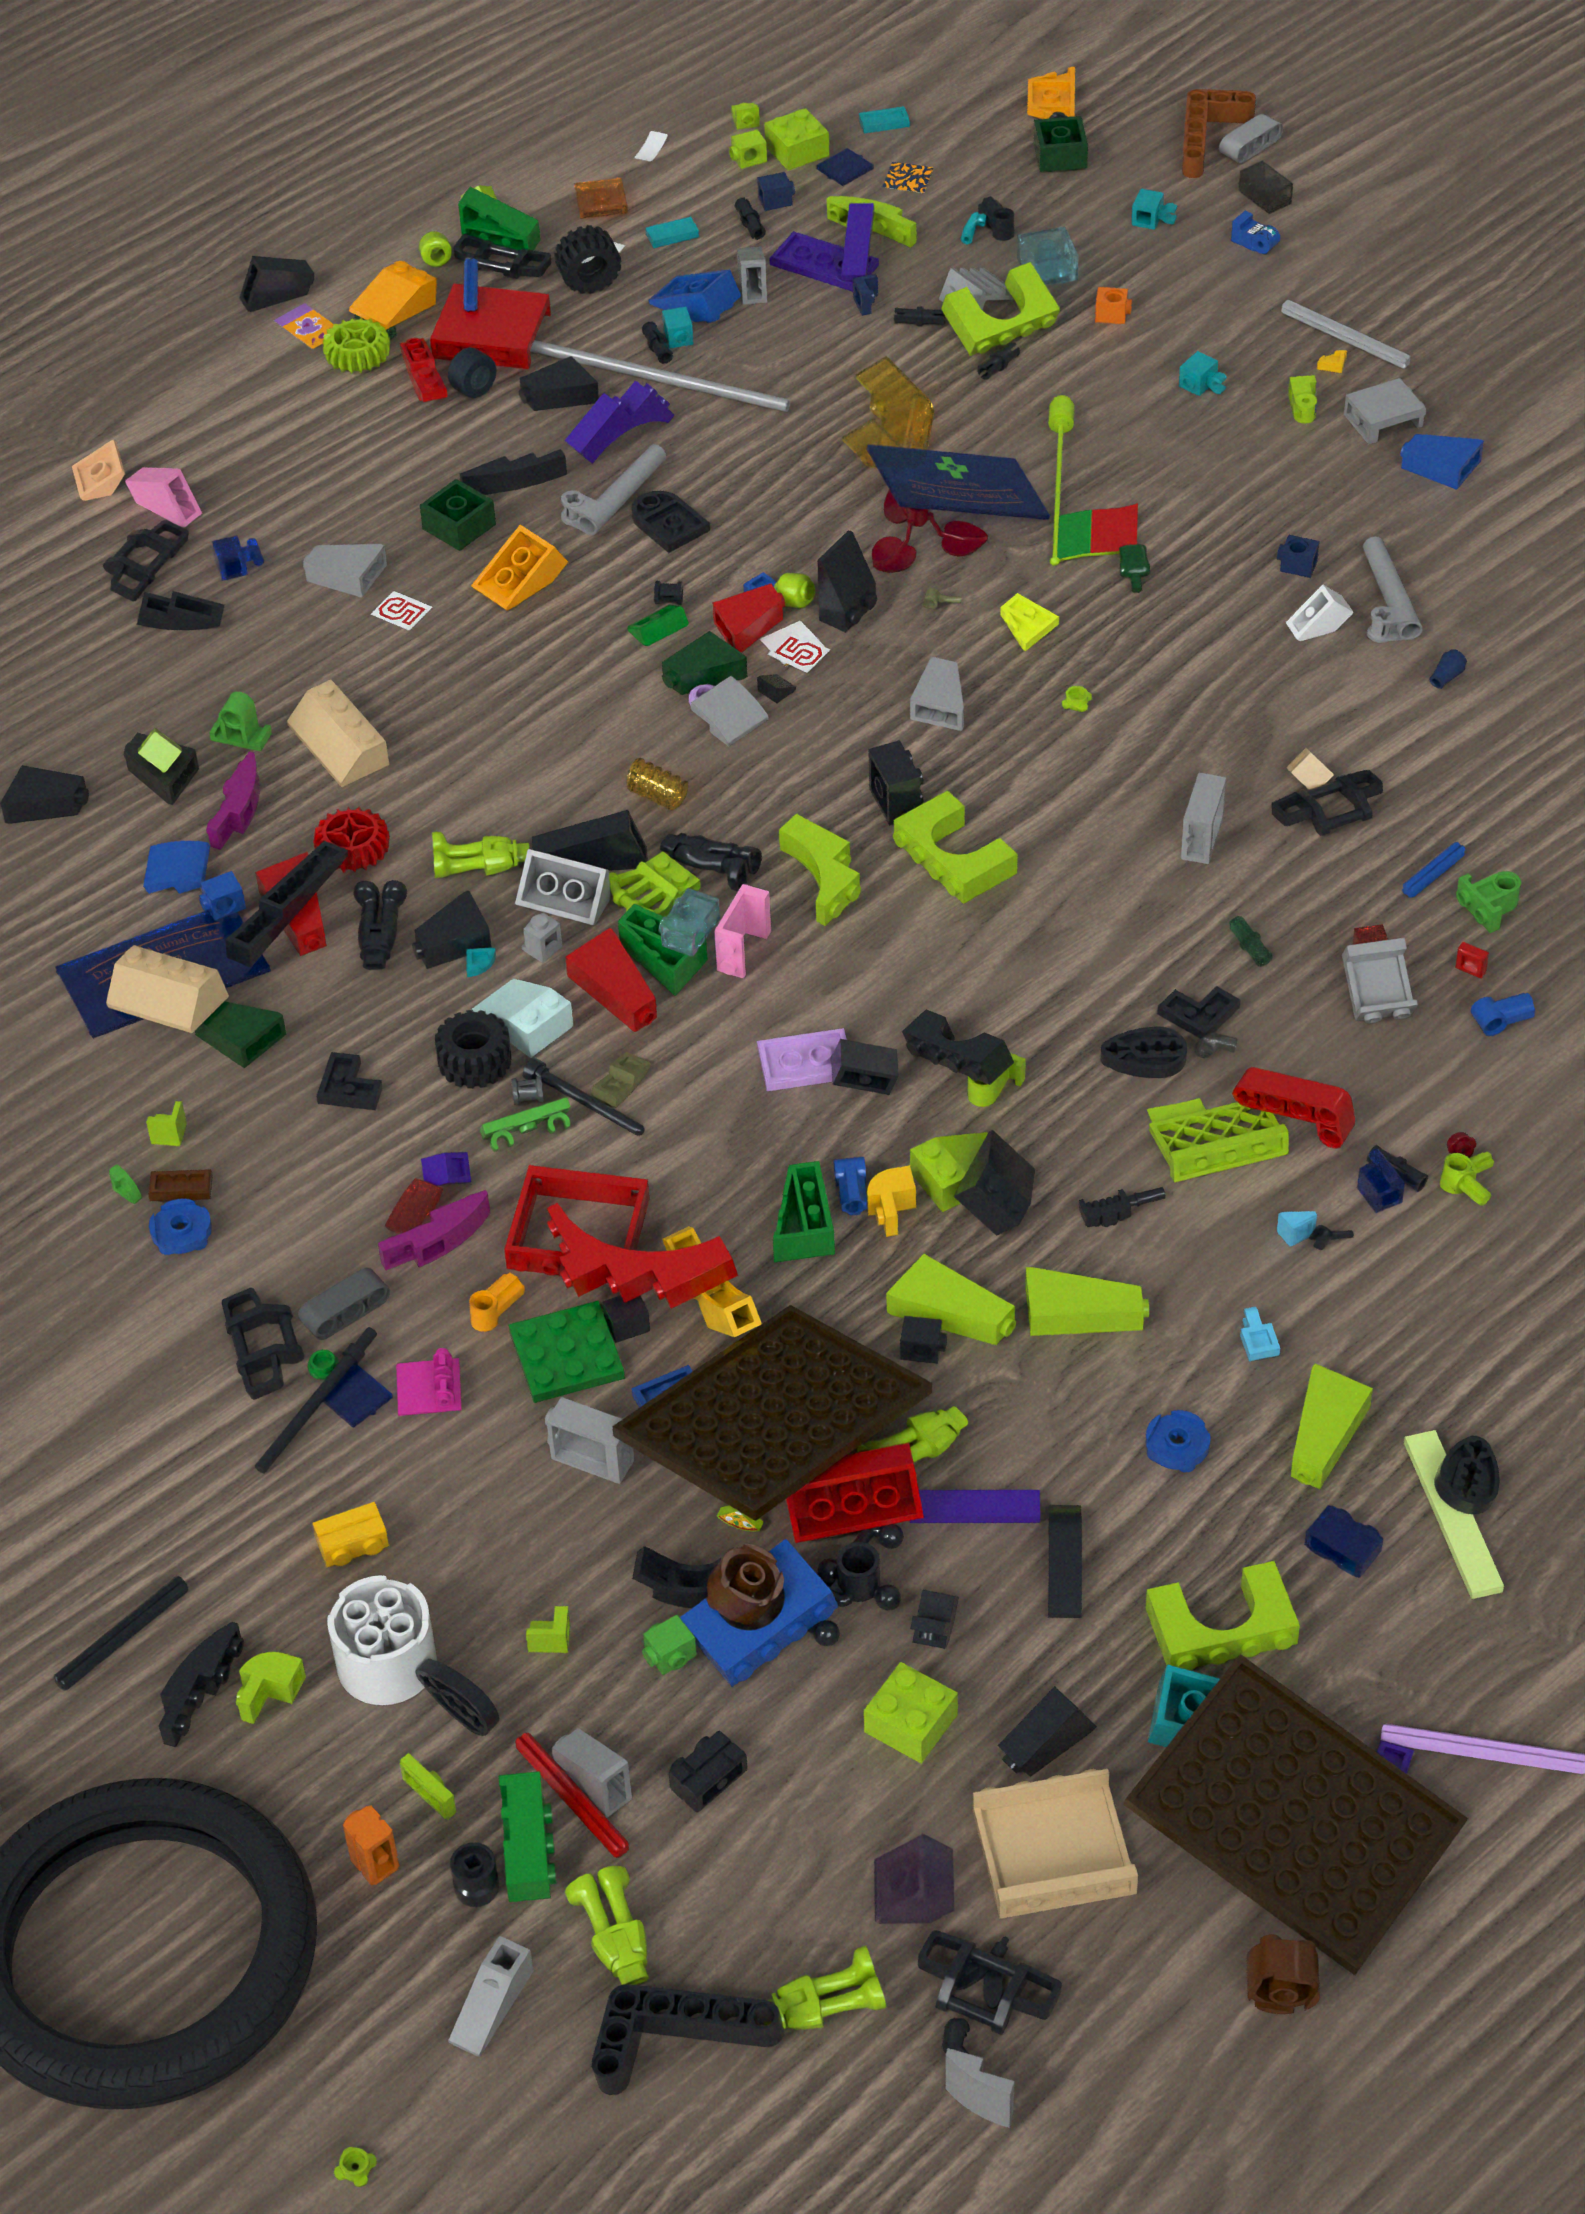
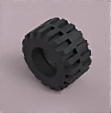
(580, 246)
(489, 1043)

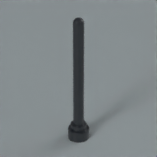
(536, 1067)

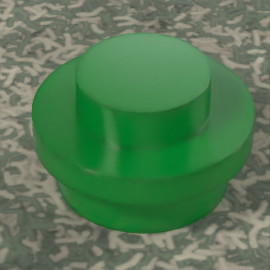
(321, 1364)

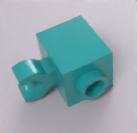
(1150, 208)
(1201, 373)

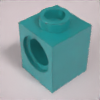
(677, 327)

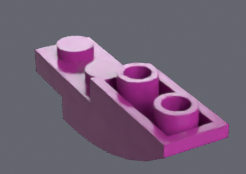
(240, 804)
(446, 1231)

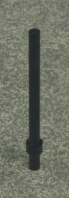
(351, 1356)

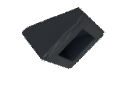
(774, 687)

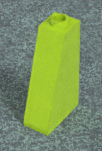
(943, 1294)
(1081, 1304)
(1328, 1422)

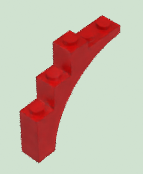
(672, 1274)

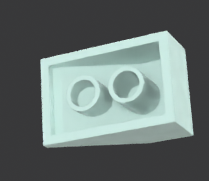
(531, 1013)

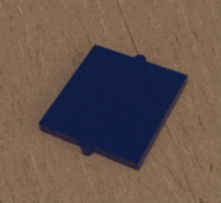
(845, 167)
(357, 1396)

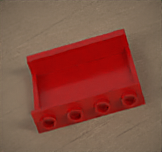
(500, 326)

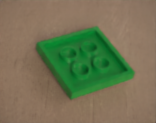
(566, 1351)

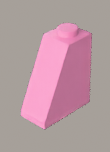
(165, 494)

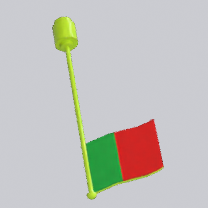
(1085, 531)

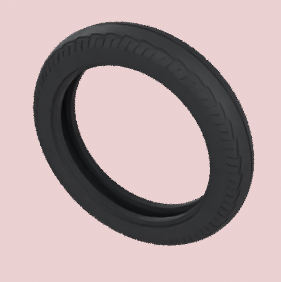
(228, 2035)

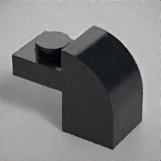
(934, 1619)

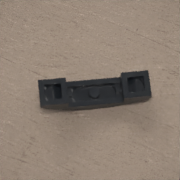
(1065, 1561)

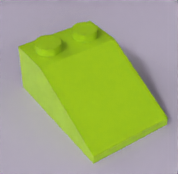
(942, 1164)

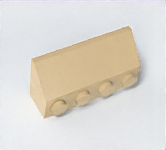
(338, 734)
(165, 989)

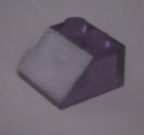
(914, 1882)

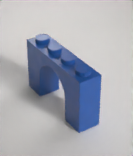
(740, 1651)

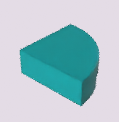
(479, 960)

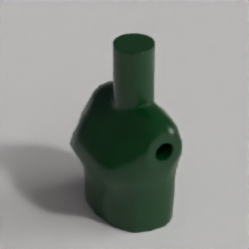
(1134, 564)

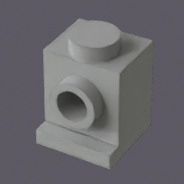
(537, 932)

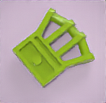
(659, 874)

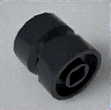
(474, 1874)

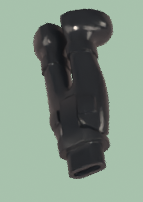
(714, 855)
(378, 938)

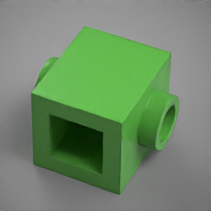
(669, 1645)

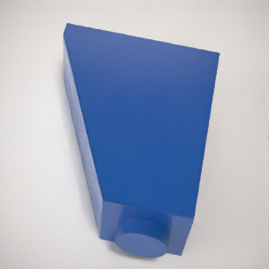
(1442, 458)

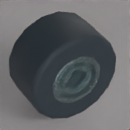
(472, 372)

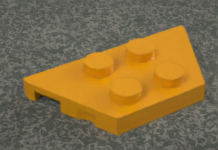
(1052, 94)

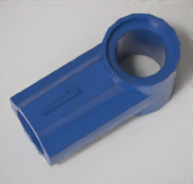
(1496, 1015)
(851, 1179)

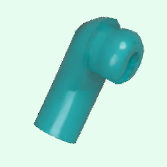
(968, 232)

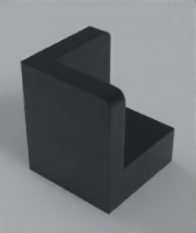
(627, 1318)

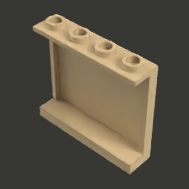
(1053, 1843)

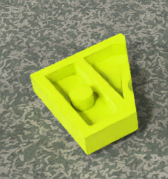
(1027, 620)

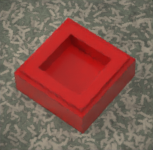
(1472, 960)

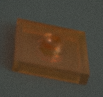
(601, 198)

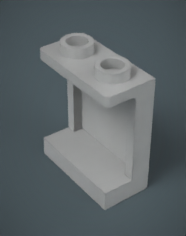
(1383, 407)
(1378, 980)

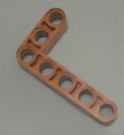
(1211, 106)

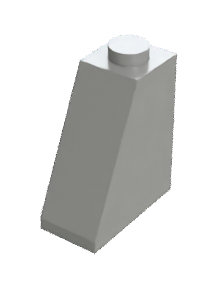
(752, 275)
(345, 567)
(939, 696)
(594, 1770)

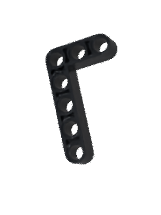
(675, 2022)

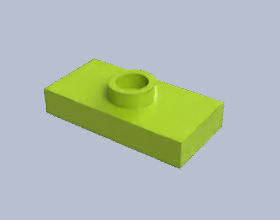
(428, 1786)

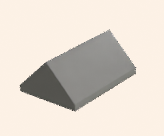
(563, 887)

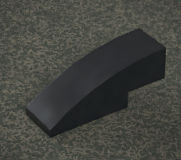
(179, 612)

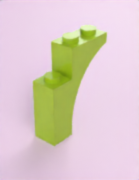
(827, 860)

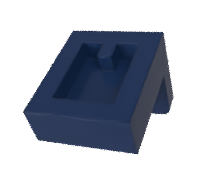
(864, 292)

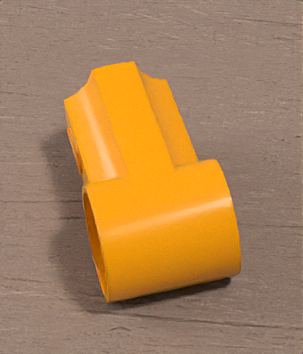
(491, 1303)

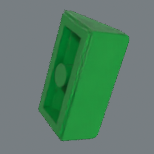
(659, 624)

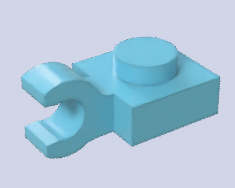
(1258, 1339)

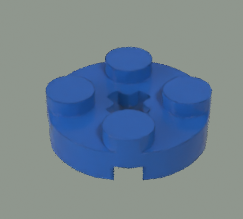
(179, 1241)
(1173, 1455)

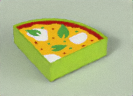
(738, 1520)

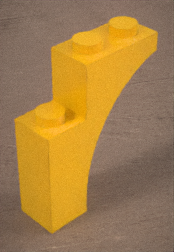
(723, 1306)

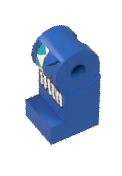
(1254, 234)

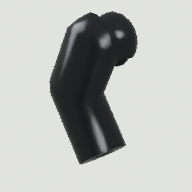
(954, 2034)

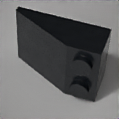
(844, 584)
(997, 1185)

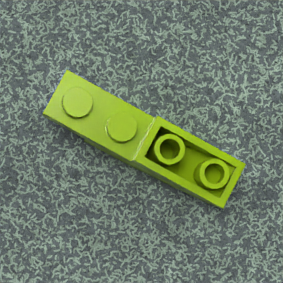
(886, 219)

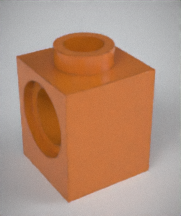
(1112, 305)

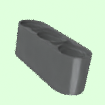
(344, 1303)

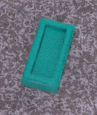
(884, 119)
(672, 232)

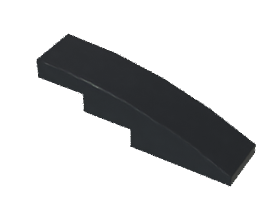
(512, 475)

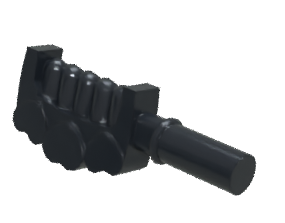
(1111, 1210)

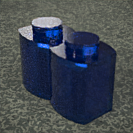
(1344, 1541)

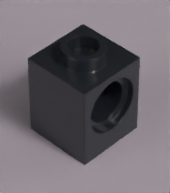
(922, 1340)

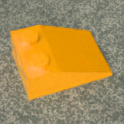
(396, 295)
(519, 569)

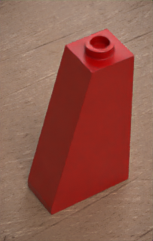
(306, 927)
(613, 980)

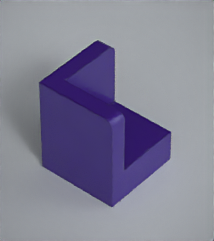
(446, 1168)

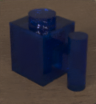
(232, 557)
(1380, 1183)

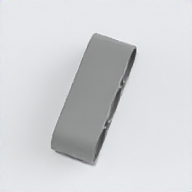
(1251, 138)

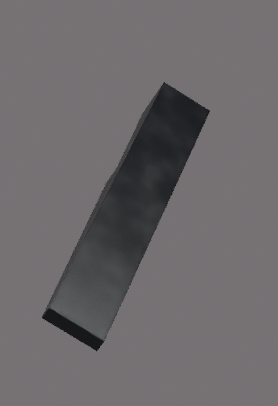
(283, 904)

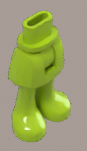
(491, 854)
(928, 1431)
(618, 1946)
(800, 1999)

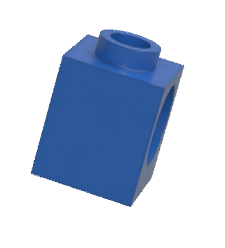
(222, 895)

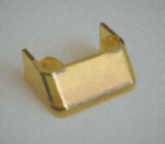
(901, 407)

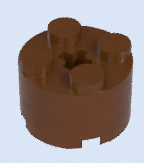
(744, 1584)
(1283, 1974)

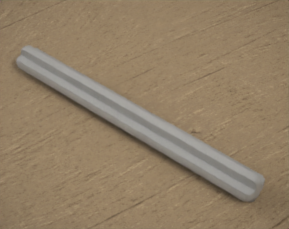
(1346, 334)

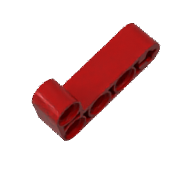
(1299, 1099)

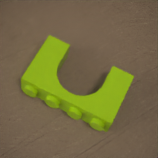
(982, 332)
(961, 874)
(1191, 1645)

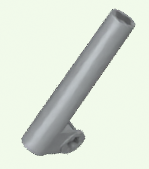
(592, 514)
(1399, 618)

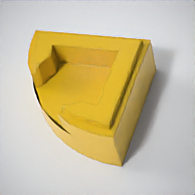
(1333, 362)

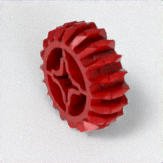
(366, 830)

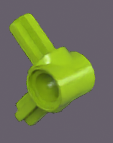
(1460, 1175)

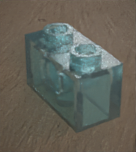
(689, 922)

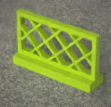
(1220, 1151)

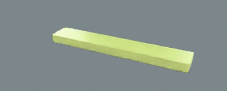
(1457, 1527)

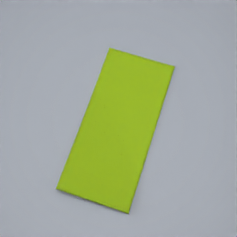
(1174, 1110)

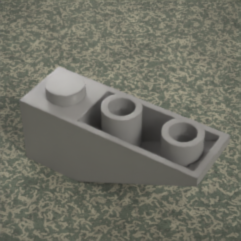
(492, 1995)

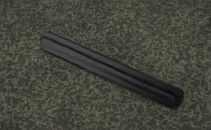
(120, 1633)

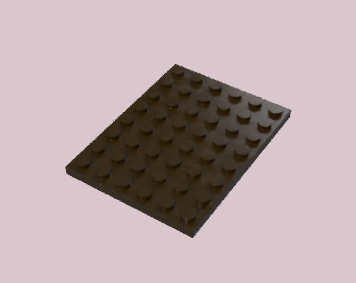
(772, 1411)
(1296, 1813)

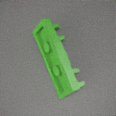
(526, 1122)

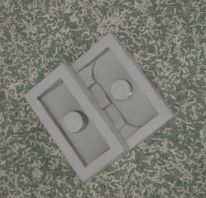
(729, 711)
(979, 2091)

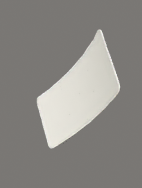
(651, 146)

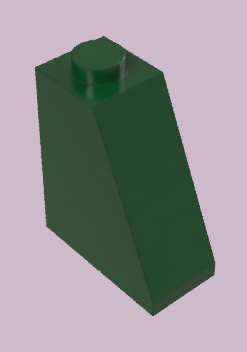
(703, 662)
(242, 1031)

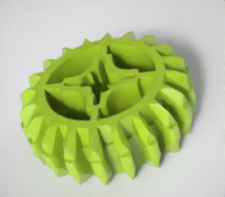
(356, 345)

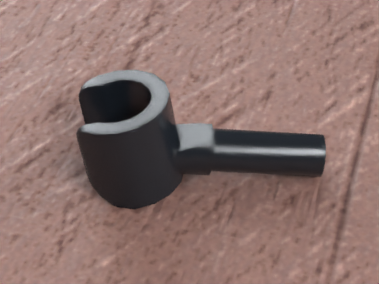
(1323, 1235)

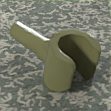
(933, 596)

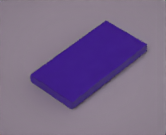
(815, 259)

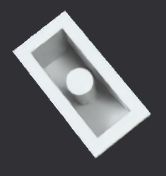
(1319, 614)

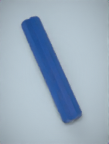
(470, 284)
(1433, 869)

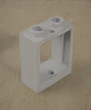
(1203, 818)
(605, 1459)

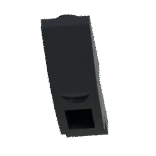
(198, 1674)

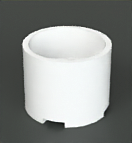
(380, 1639)

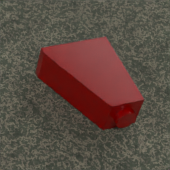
(748, 615)

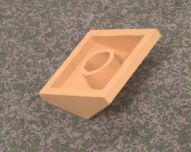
(99, 472)

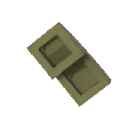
(623, 1078)

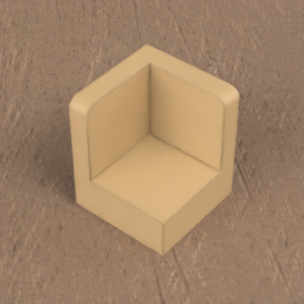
(1309, 770)

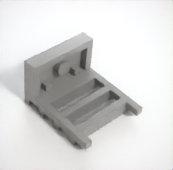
(981, 284)

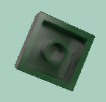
(1060, 144)
(457, 514)

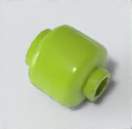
(435, 249)
(796, 589)

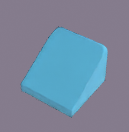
(1296, 1226)

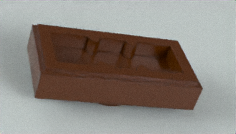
(180, 1185)

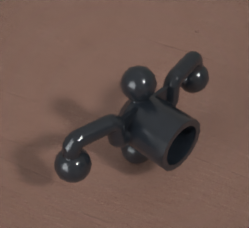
(858, 1577)

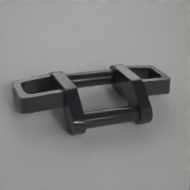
(509, 269)
(120, 564)
(1312, 809)
(270, 1356)
(1011, 1998)

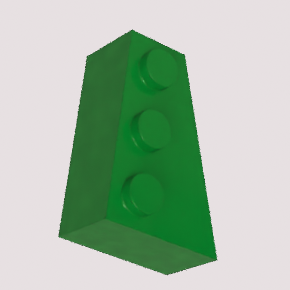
(497, 222)
(642, 940)
(804, 1217)
(526, 1837)

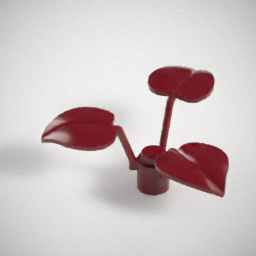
(894, 556)

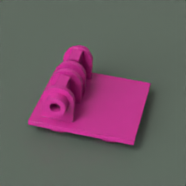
(429, 1385)

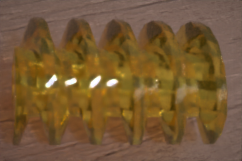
(656, 784)

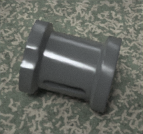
(527, 1090)

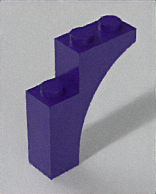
(615, 416)

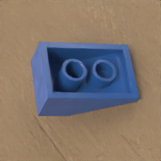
(702, 293)

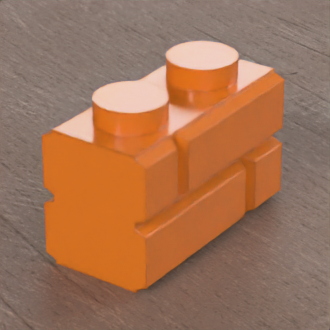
(371, 1844)

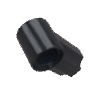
(999, 218)

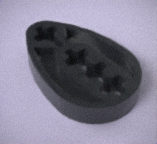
(1148, 1065)
(1484, 1474)
(459, 1696)

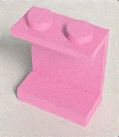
(746, 914)

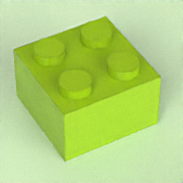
(797, 139)
(910, 1712)

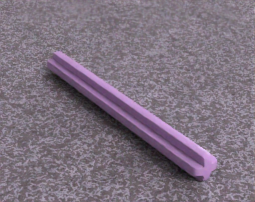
(1484, 1748)

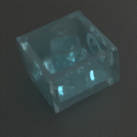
(1050, 254)

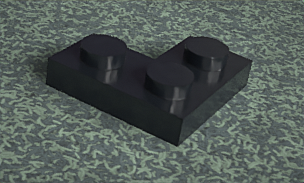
(1199, 1017)
(342, 1087)

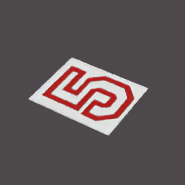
(401, 610)
(799, 652)

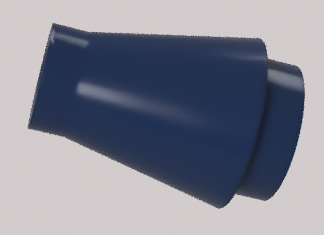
(1449, 667)

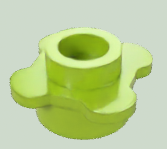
(1077, 699)
(354, 2156)

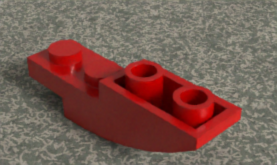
(422, 370)

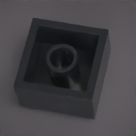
(894, 780)

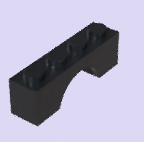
(979, 1058)

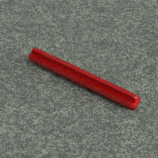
(572, 1795)

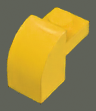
(889, 1193)

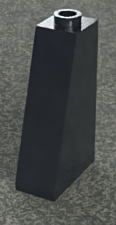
(603, 842)

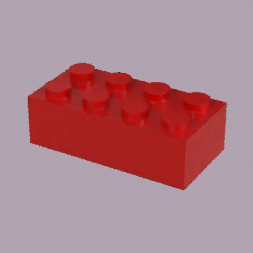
(857, 1495)

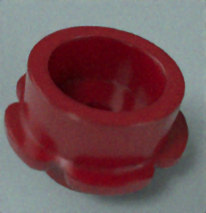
(1462, 1144)

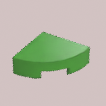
(124, 1185)

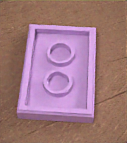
(798, 1059)

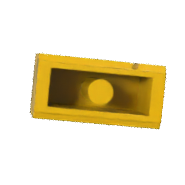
(350, 1535)

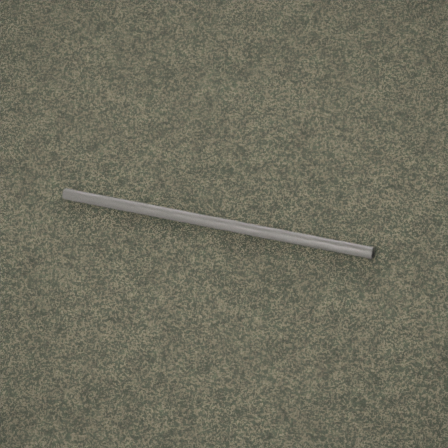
(662, 376)

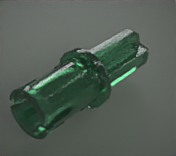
(1250, 941)

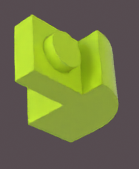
(270, 1676)

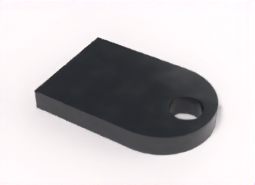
(669, 520)

